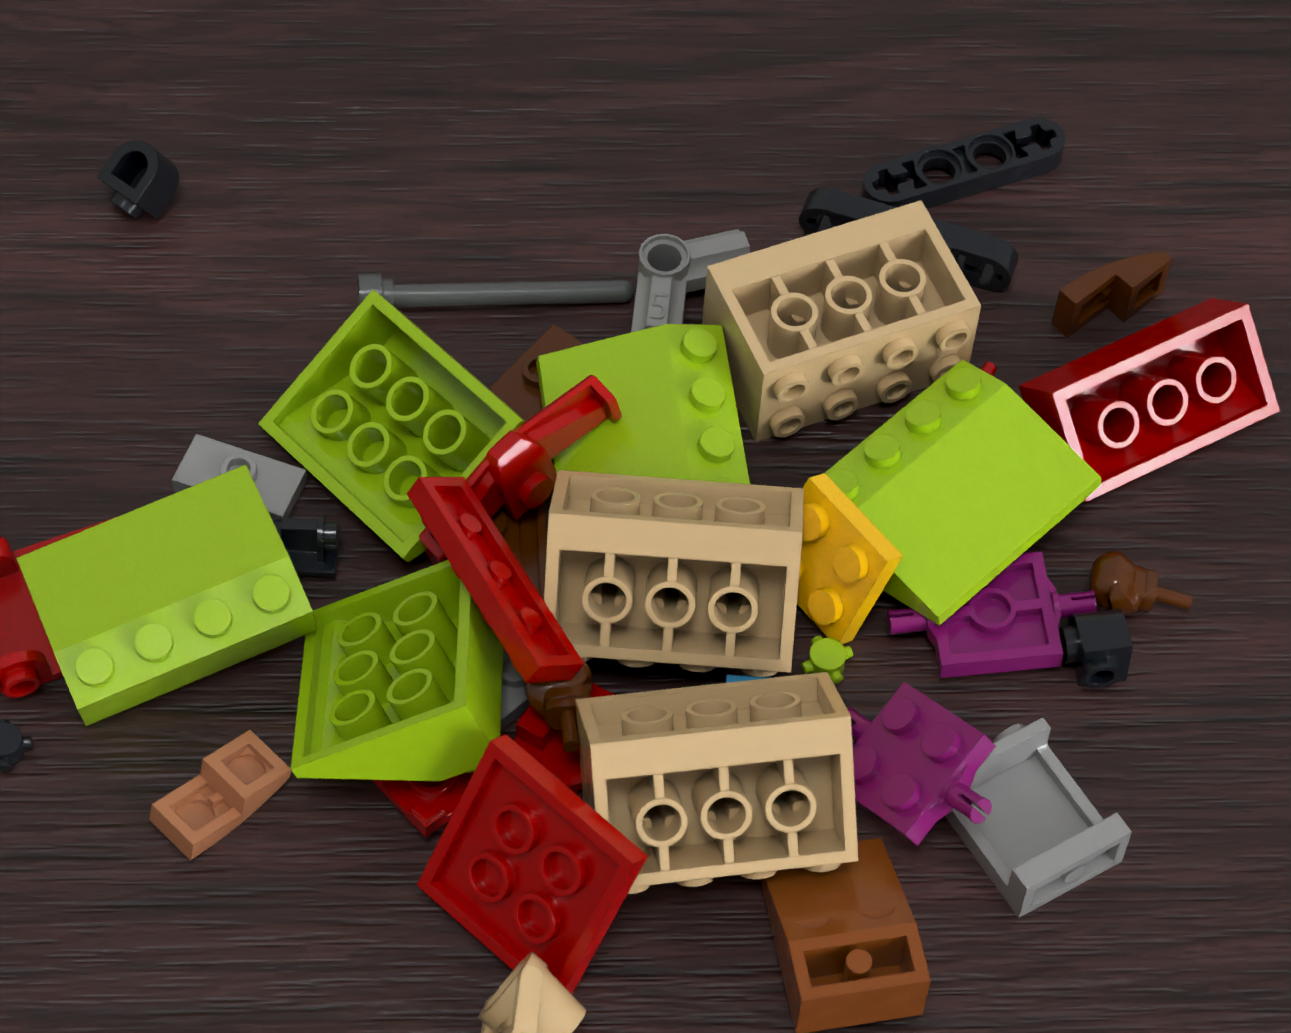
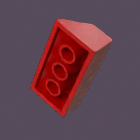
(1158, 392)

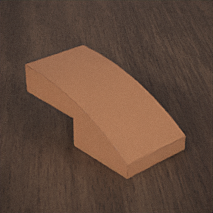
(222, 796)

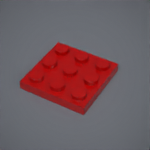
(530, 865)

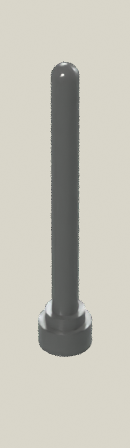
(494, 292)

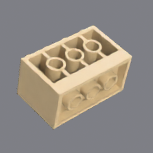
(841, 319)
(675, 570)
(724, 777)

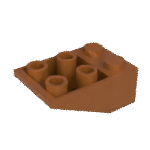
(847, 943)

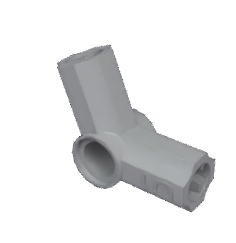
(673, 268)

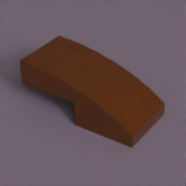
(1119, 286)

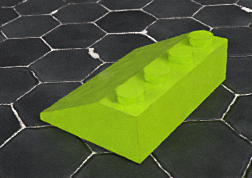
(672, 403)
(383, 412)
(961, 487)
(166, 594)
(399, 683)

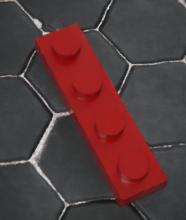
(495, 579)

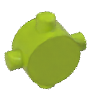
(827, 656)

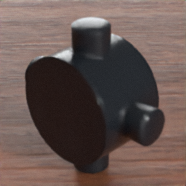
(12, 745)

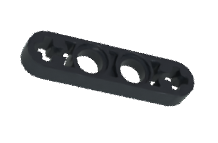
(967, 174)
(982, 258)

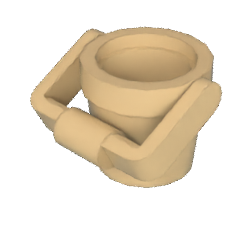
(531, 1002)

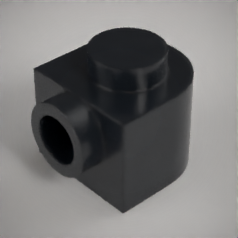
(140, 179)
(1097, 646)

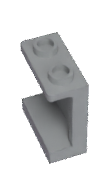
(1040, 825)

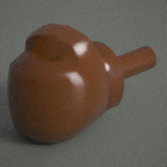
(1129, 586)
(558, 705)

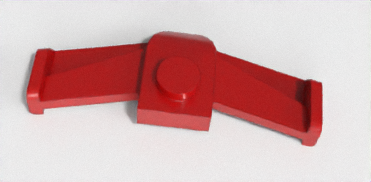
(519, 466)

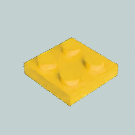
(841, 561)

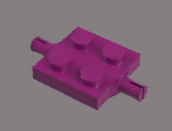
(1003, 626)
(917, 764)

